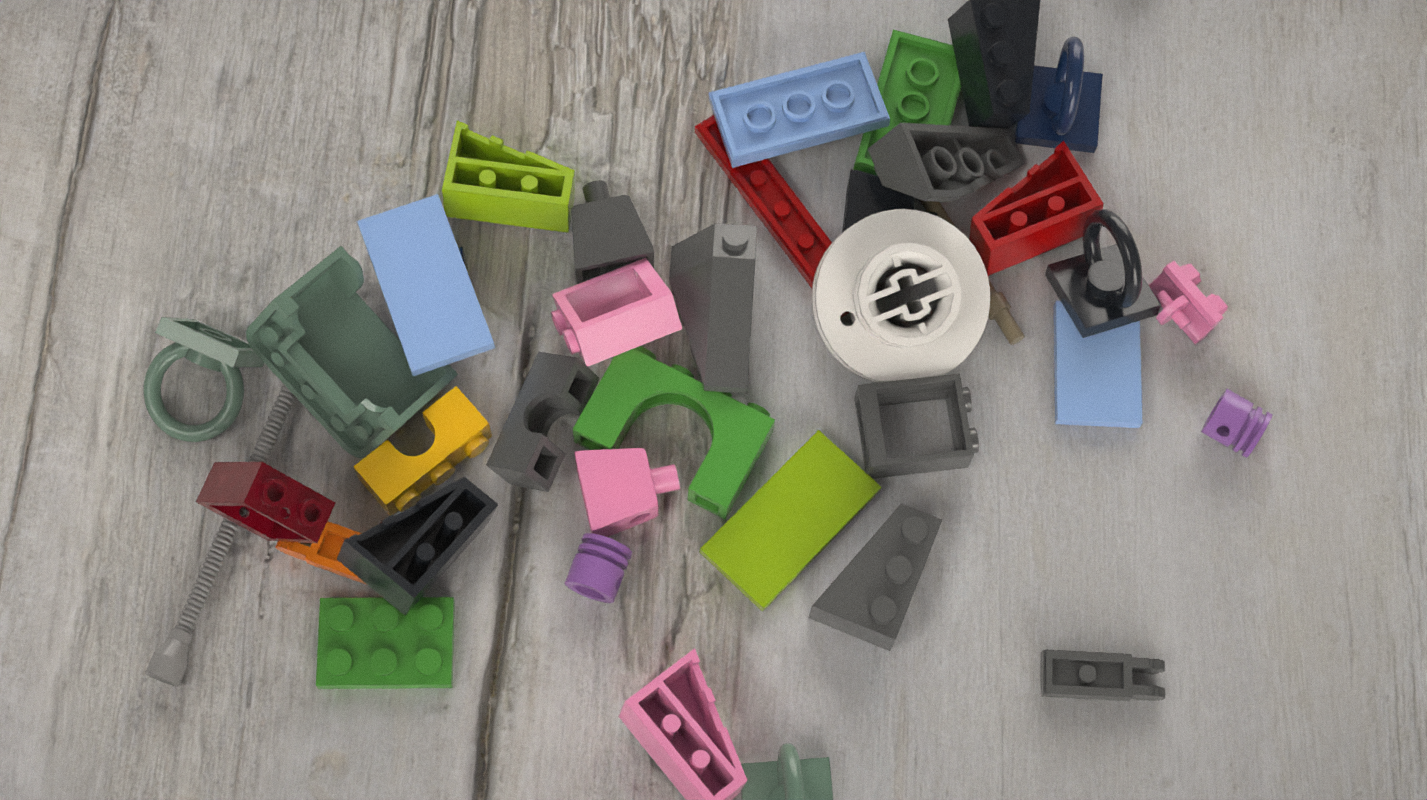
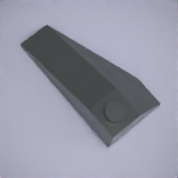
(714, 297)

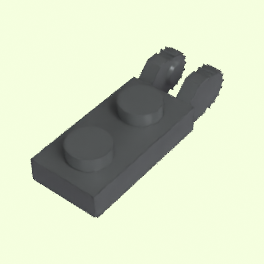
(1097, 676)

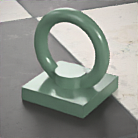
(210, 350)
(788, 778)

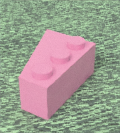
(684, 734)

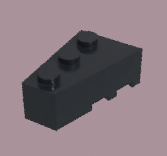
(995, 59)

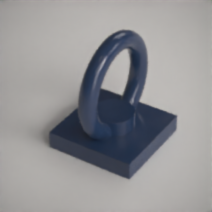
(1063, 104)

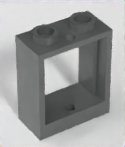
(958, 402)

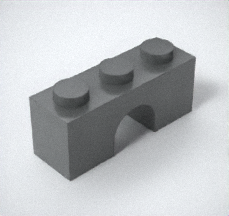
(551, 389)

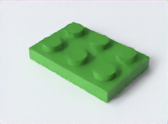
(378, 647)

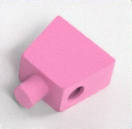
(621, 488)

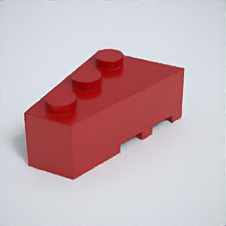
(1036, 213)

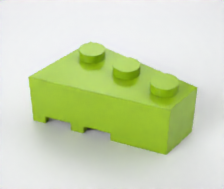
(504, 185)

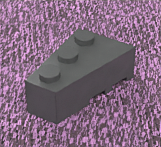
(880, 580)

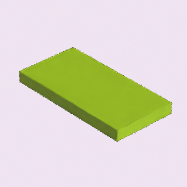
(790, 520)

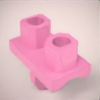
(1185, 303)

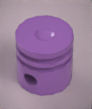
(1236, 423)
(598, 568)

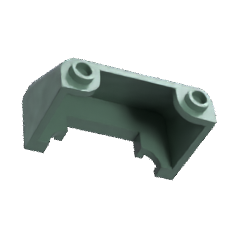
(341, 356)

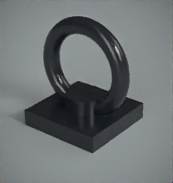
(1104, 284)

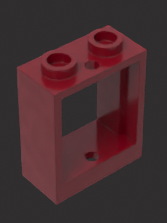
(274, 502)

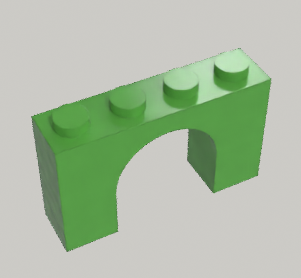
(640, 382)

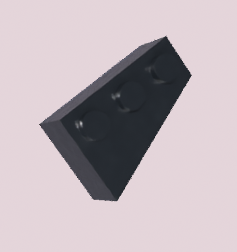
(418, 545)

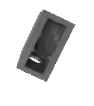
(606, 233)

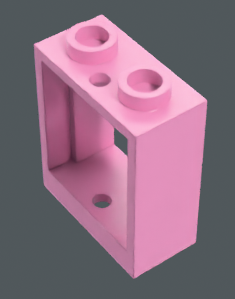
(615, 312)

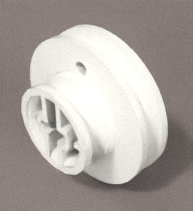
(849, 280)

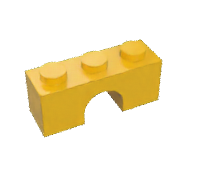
(400, 479)

